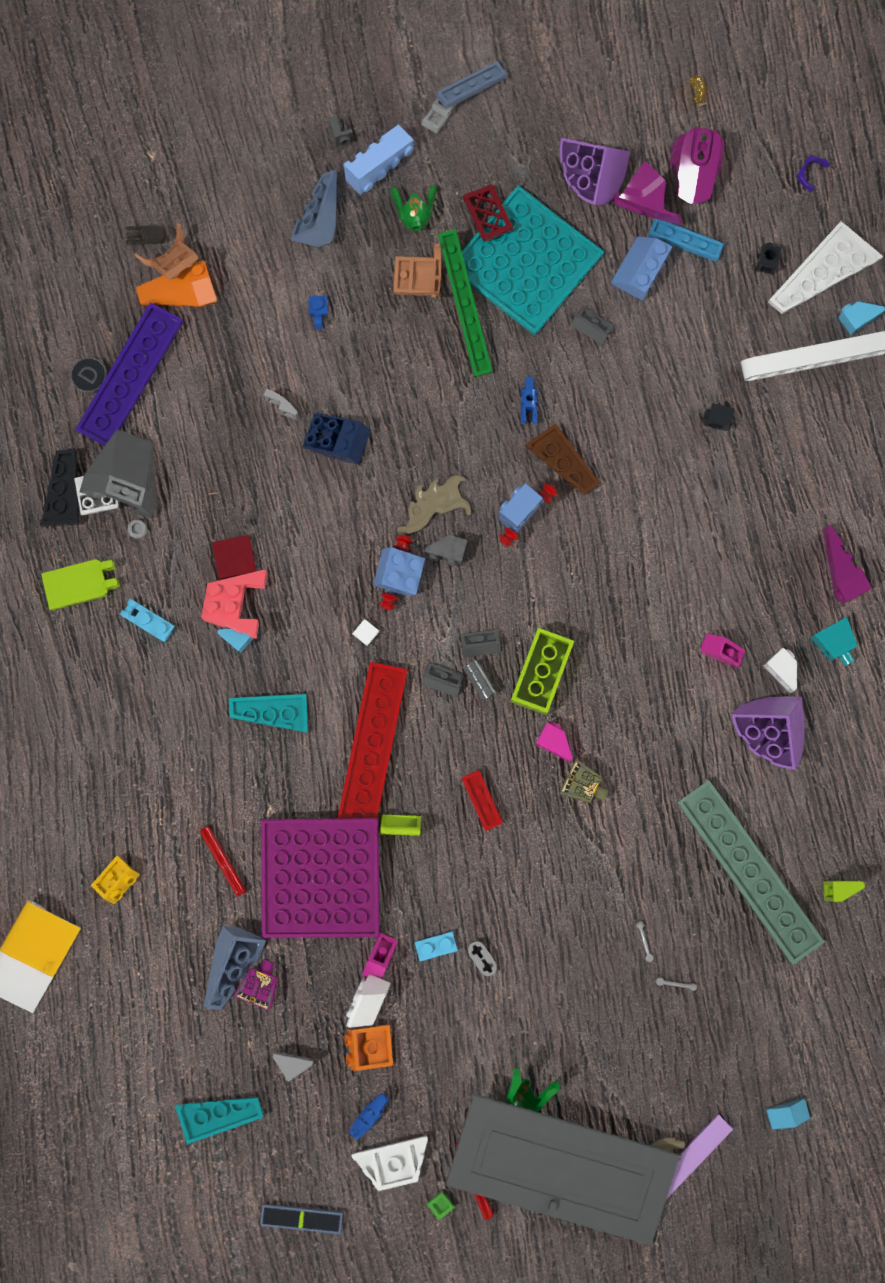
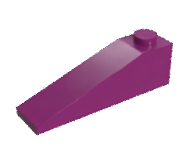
(846, 579)

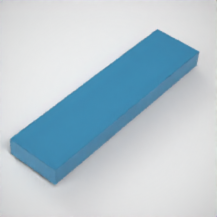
(686, 239)

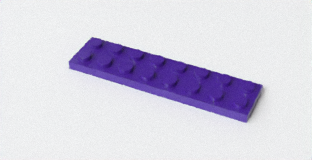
(129, 374)

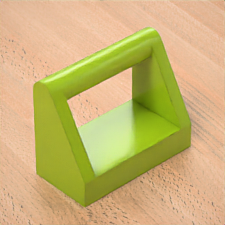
(401, 825)
(840, 890)

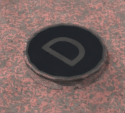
(88, 375)

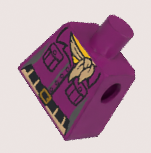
(259, 986)

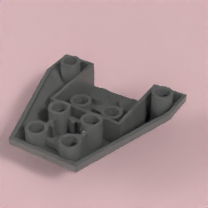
(124, 473)

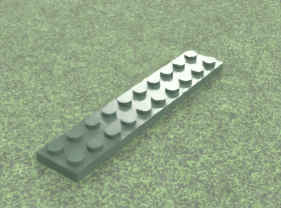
(750, 872)

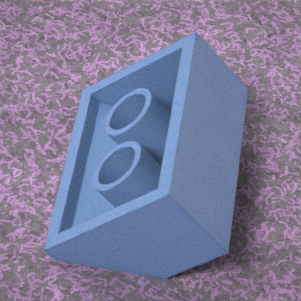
(641, 266)

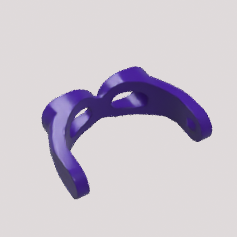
(801, 176)

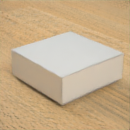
(365, 632)

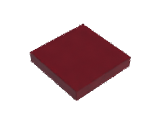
(234, 557)

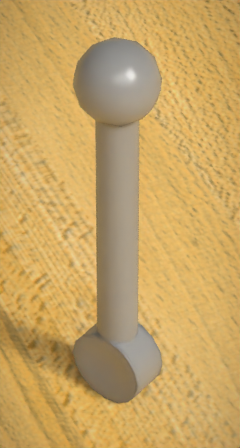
(648, 957)
(659, 981)

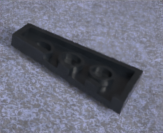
(62, 499)

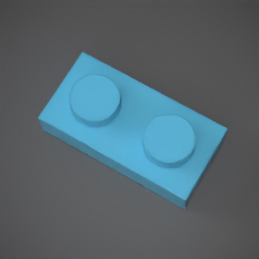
(436, 946)

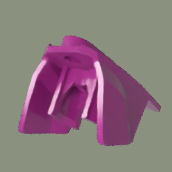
(693, 175)
(646, 196)

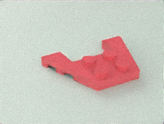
(225, 601)

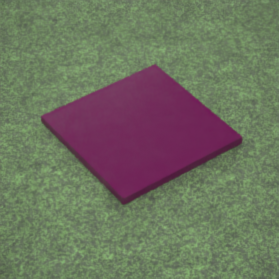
(320, 878)

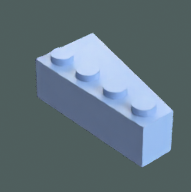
(378, 159)

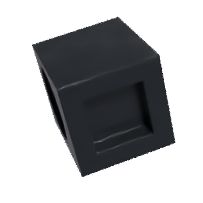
(765, 265)
(718, 416)

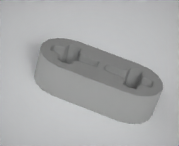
(478, 961)

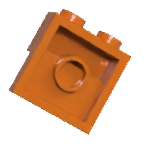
(368, 1047)

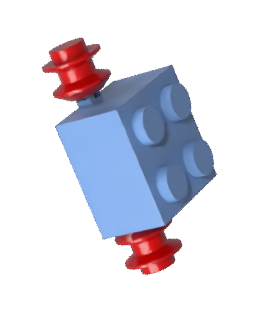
(521, 508)
(398, 572)

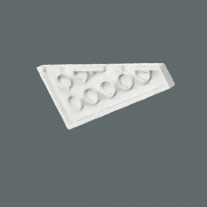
(830, 263)

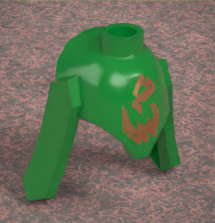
(415, 213)
(524, 1092)

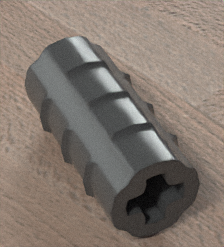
(480, 680)

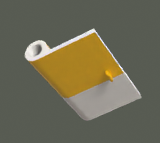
(33, 954)

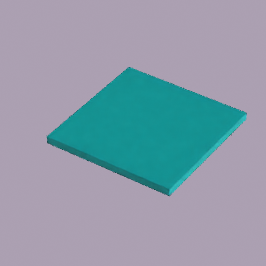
(532, 265)

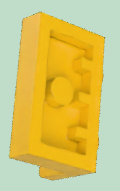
(115, 880)

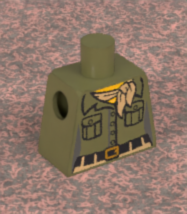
(582, 784)

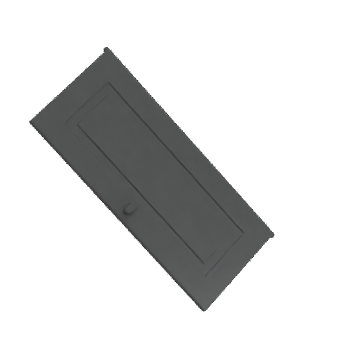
(562, 1169)

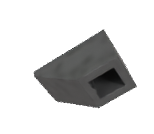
(448, 549)

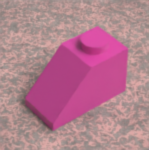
(722, 650)
(554, 741)
(380, 956)

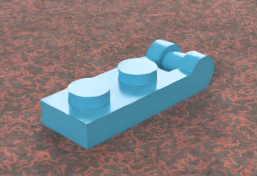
(148, 621)

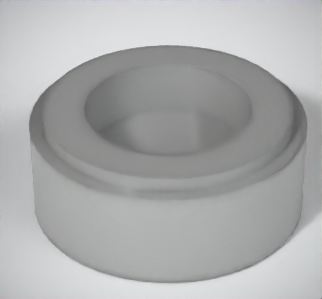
(137, 529)

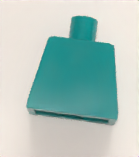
(837, 641)

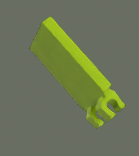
(78, 583)

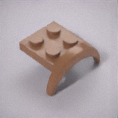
(174, 260)
(418, 275)

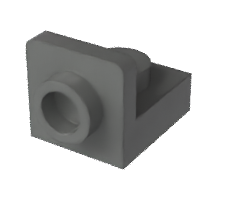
(340, 136)

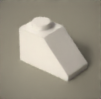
(783, 669)

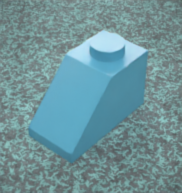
(859, 315)

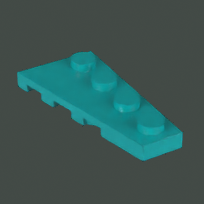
(276, 711)
(213, 1117)

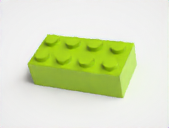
(542, 671)

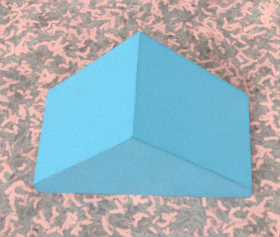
(235, 639)
(788, 1114)

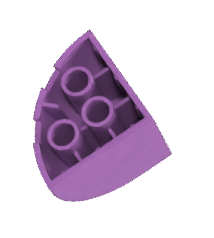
(593, 170)
(773, 729)

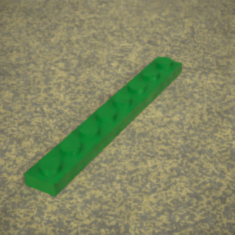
(465, 303)

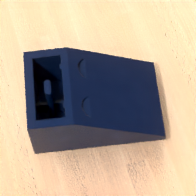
(337, 438)

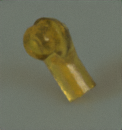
(697, 82)

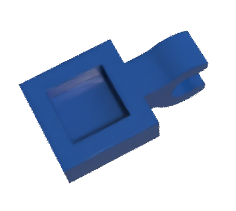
(317, 308)

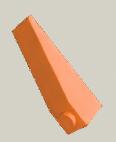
(189, 288)

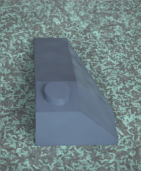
(320, 215)
(231, 959)

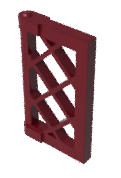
(479, 194)

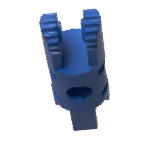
(529, 393)
(369, 1116)

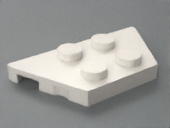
(393, 1163)

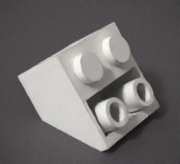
(93, 505)
(367, 1001)

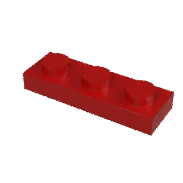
(482, 800)

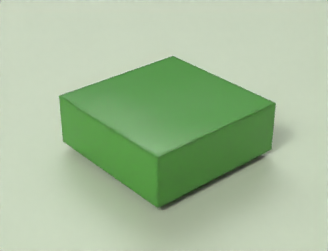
(440, 1205)

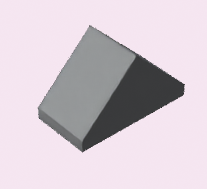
(291, 1064)

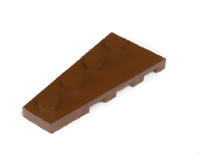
(560, 456)

